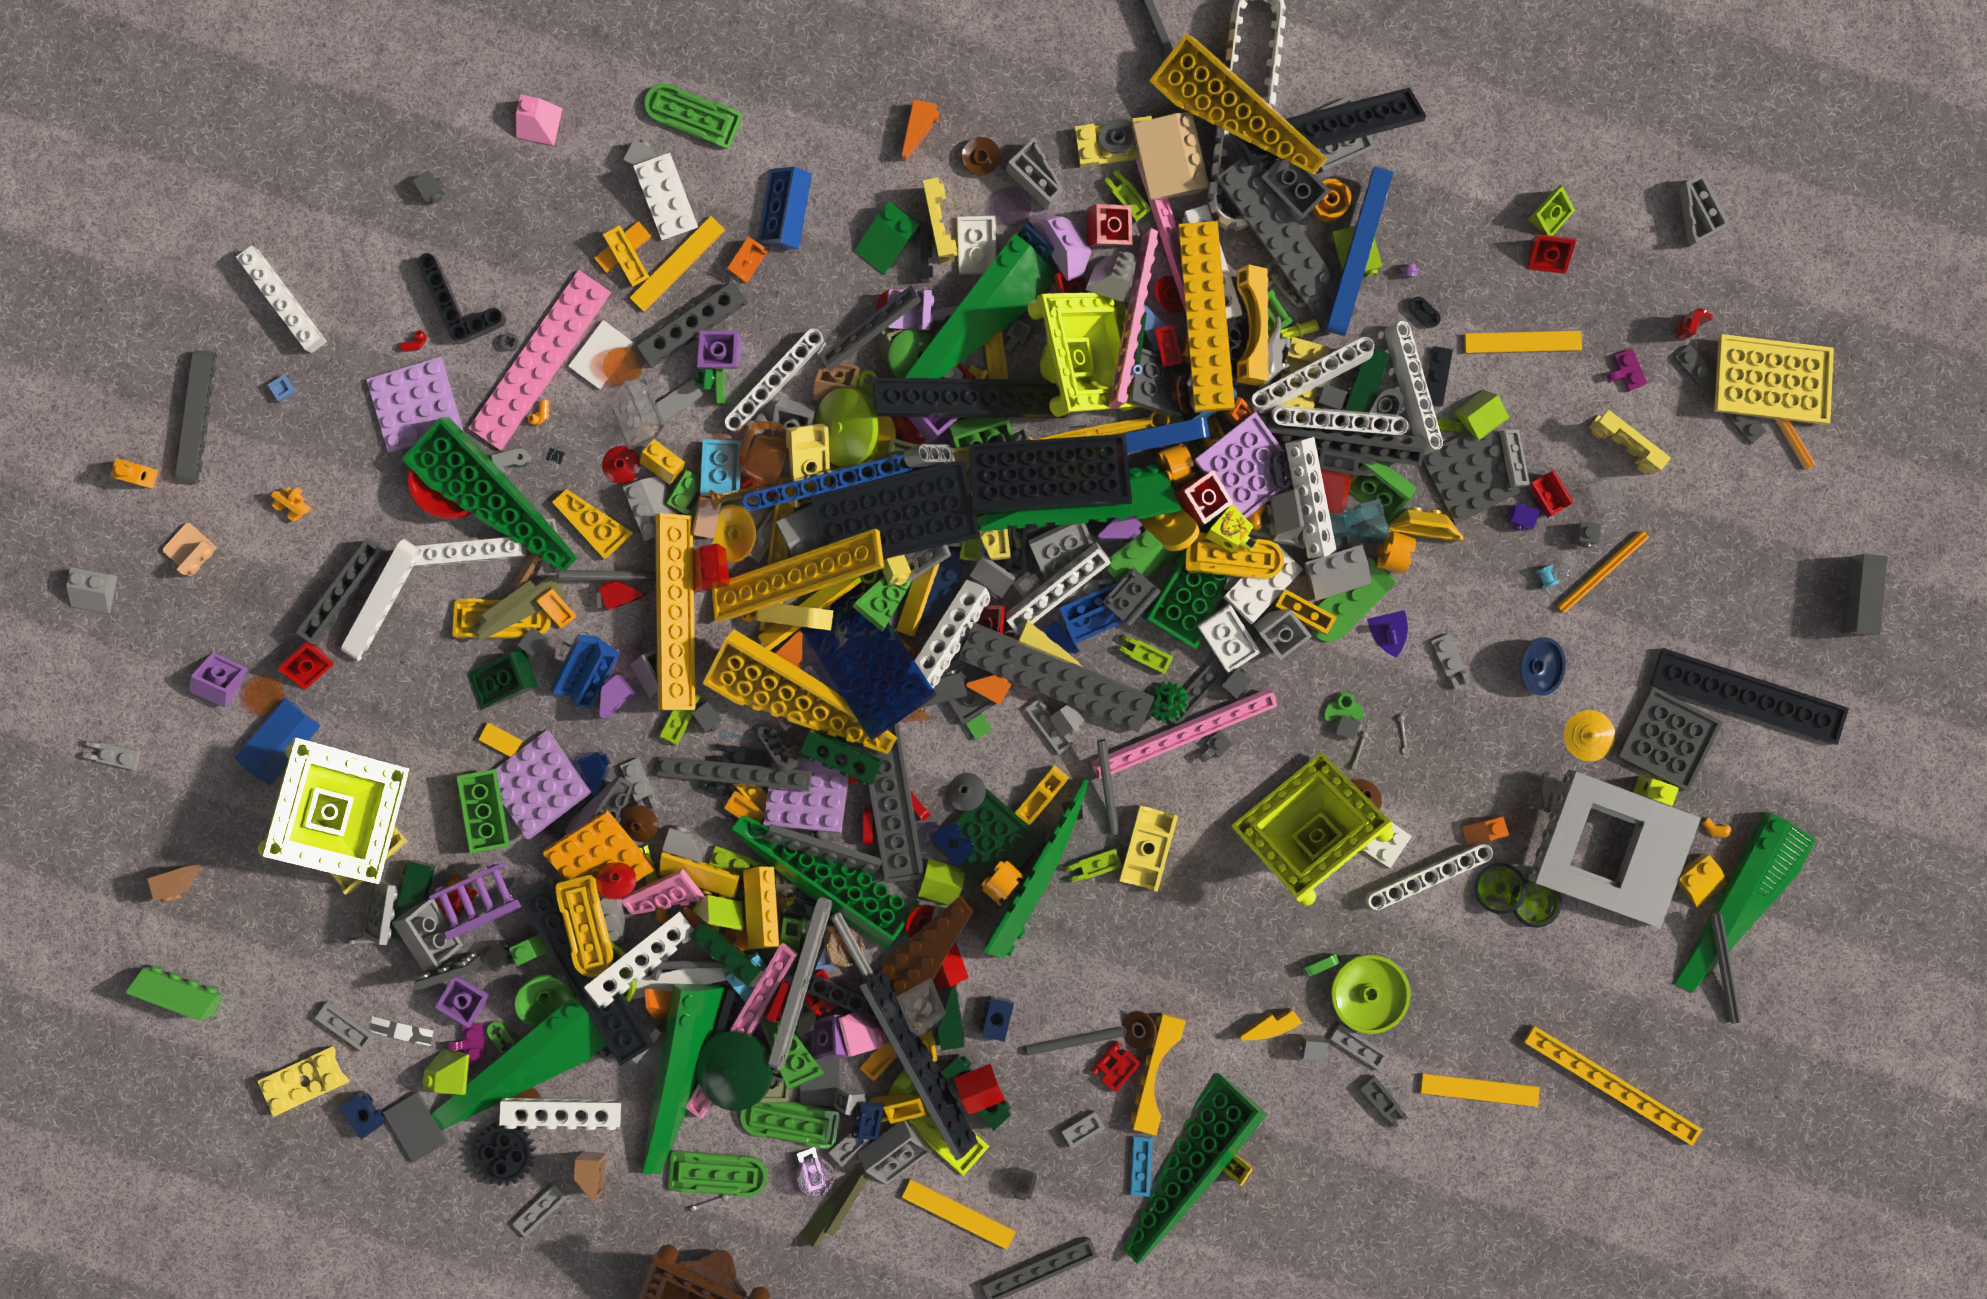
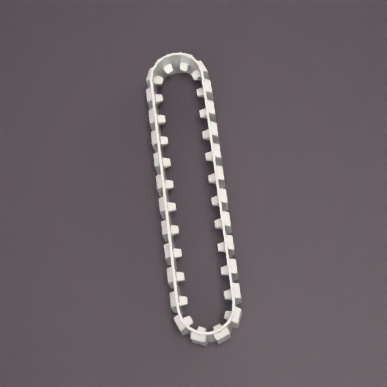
(1277, 7)

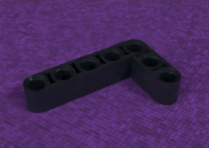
(451, 305)
(830, 986)

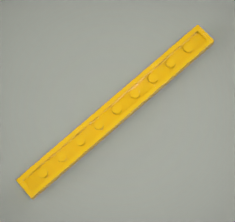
(1612, 1085)

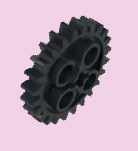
(1238, 338)
(514, 1166)

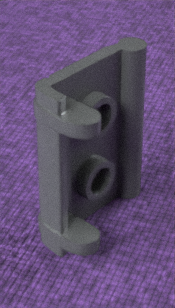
(1131, 596)

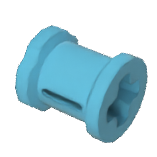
(1547, 576)

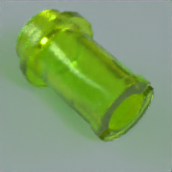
(1449, 425)

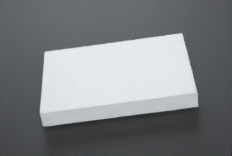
(976, 244)
(591, 356)
(1228, 638)

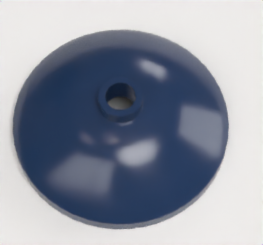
(1542, 666)

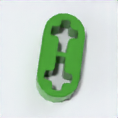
(1320, 965)
(496, 1039)

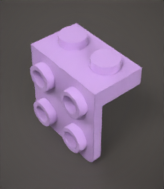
(917, 317)

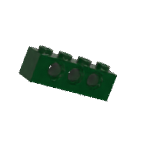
(871, 763)
(994, 1117)

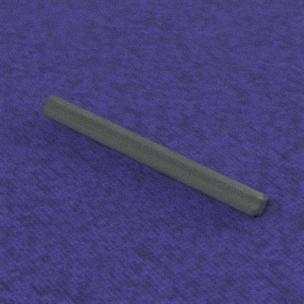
(1725, 967)

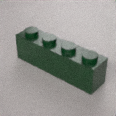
(1365, 384)
(413, 889)
(727, 954)

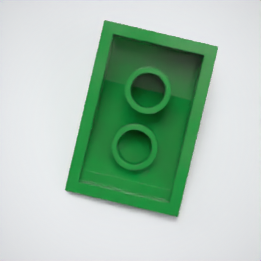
(887, 238)

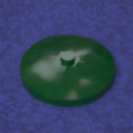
(734, 1070)

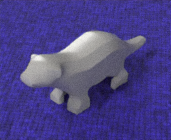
(1275, 356)

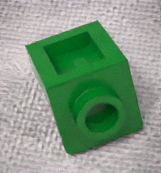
(705, 378)

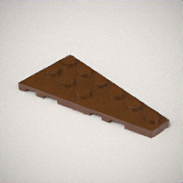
(927, 950)

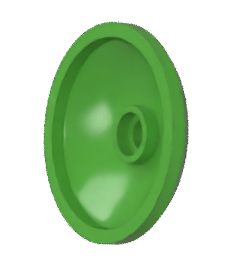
(905, 349)
(534, 1007)

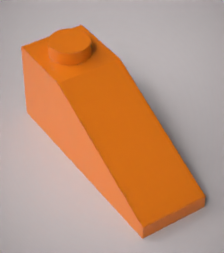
(920, 124)

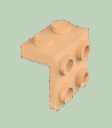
(189, 549)

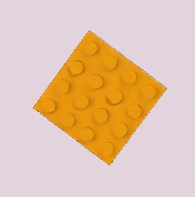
(594, 847)

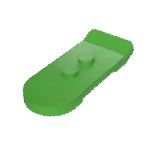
(692, 114)
(1354, 604)
(792, 1122)
(716, 1173)

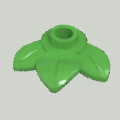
(1351, 710)

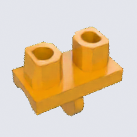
(292, 500)

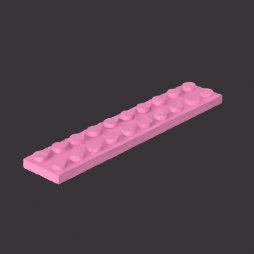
(539, 360)

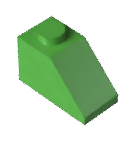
(528, 950)

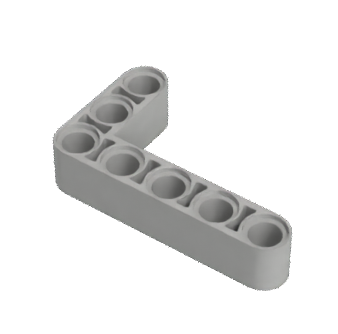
(928, 455)

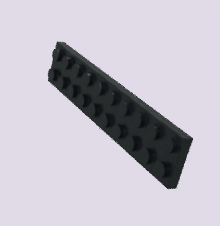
(1347, 122)
(963, 397)
(1749, 696)
(615, 1022)
(919, 1066)

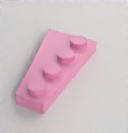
(663, 893)

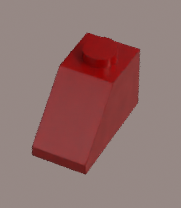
(618, 594)

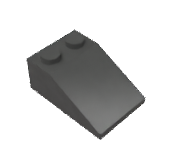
(1295, 187)

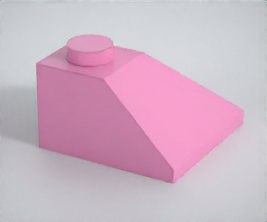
(537, 120)
(861, 1033)

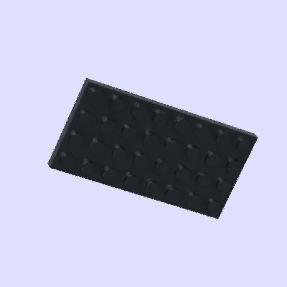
(1049, 474)
(908, 509)

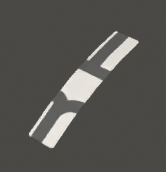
(401, 1031)

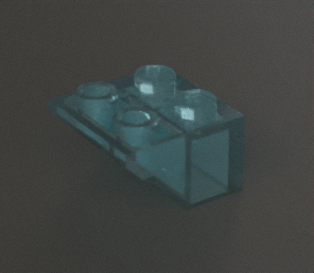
(1366, 522)

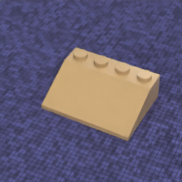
(1170, 156)

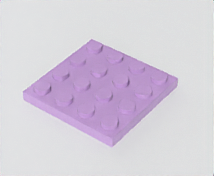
(411, 402)
(1244, 464)
(539, 784)
(814, 810)

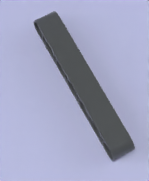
(195, 416)

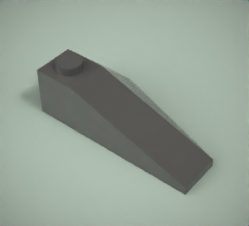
(611, 798)

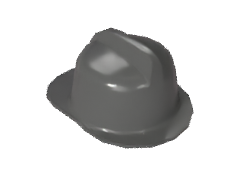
(1387, 402)

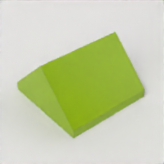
(1552, 212)
(1482, 414)
(941, 882)
(720, 912)

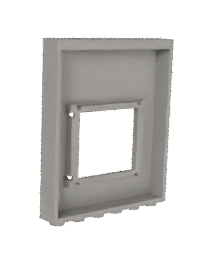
(1649, 865)

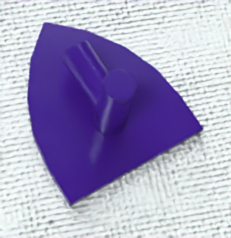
(1390, 631)

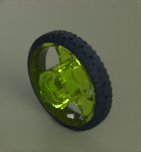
(1483, 891)
(1542, 918)

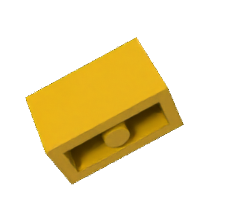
(662, 462)

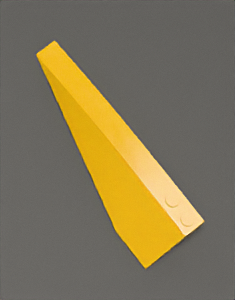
(1213, 92)
(769, 683)

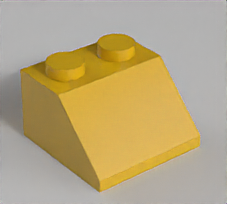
(1701, 879)

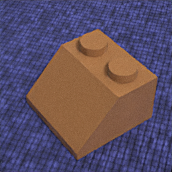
(840, 377)
(172, 884)
(589, 1173)

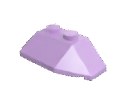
(1070, 248)

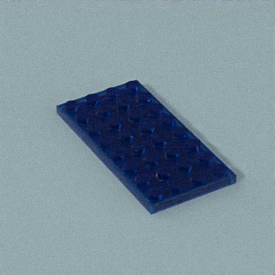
(869, 666)

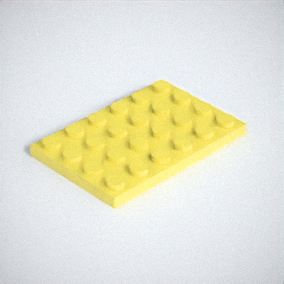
(1774, 379)

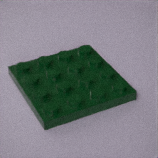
(997, 838)

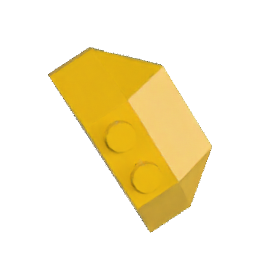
(1425, 524)

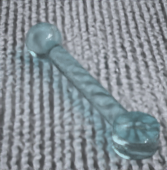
(725, 733)

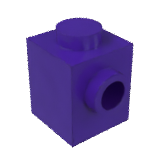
(1522, 517)

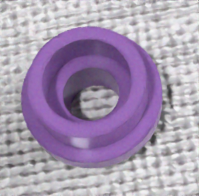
(1409, 270)

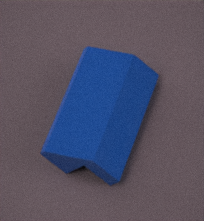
(1089, 615)
(585, 670)
(265, 750)

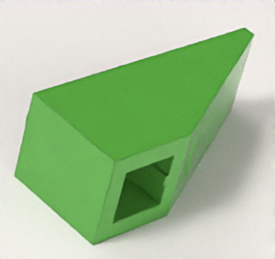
(792, 936)

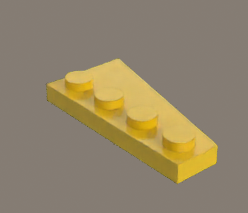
(597, 528)

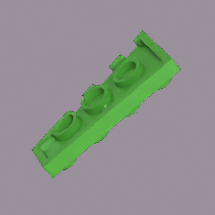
(881, 602)
(799, 1064)

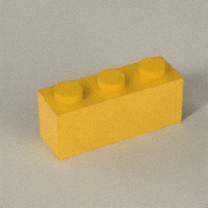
(1306, 612)

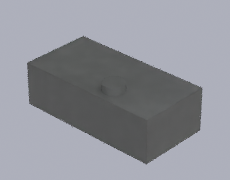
(1864, 594)

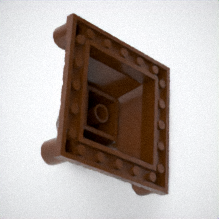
(702, 1279)

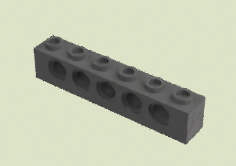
(688, 334)
(342, 592)

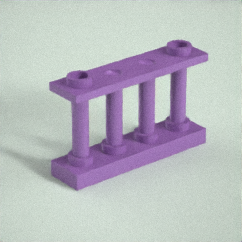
(491, 911)

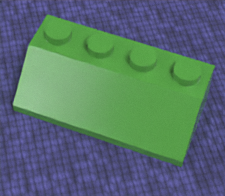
(1143, 553)
(483, 811)
(175, 993)

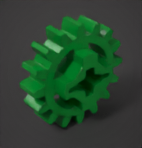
(1176, 698)

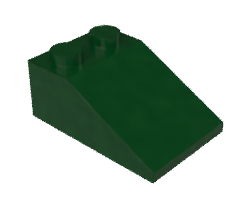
(503, 679)
(950, 1030)

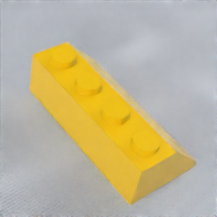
(704, 875)
(761, 908)

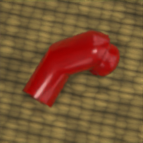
(416, 344)

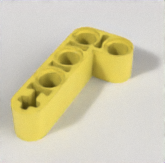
(796, 616)

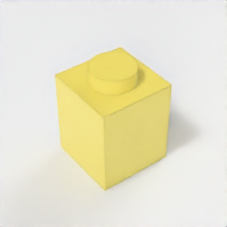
(896, 570)

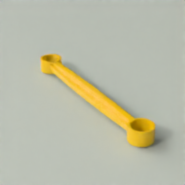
(1110, 429)

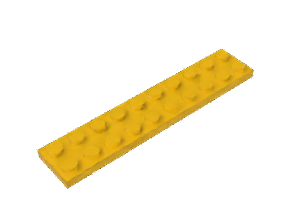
(1206, 317)
(799, 575)
(675, 612)

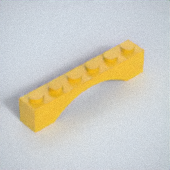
(1253, 287)
(1147, 1115)

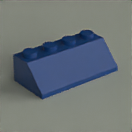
(784, 208)

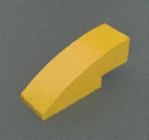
(1041, 795)
(1271, 1026)
(900, 1107)

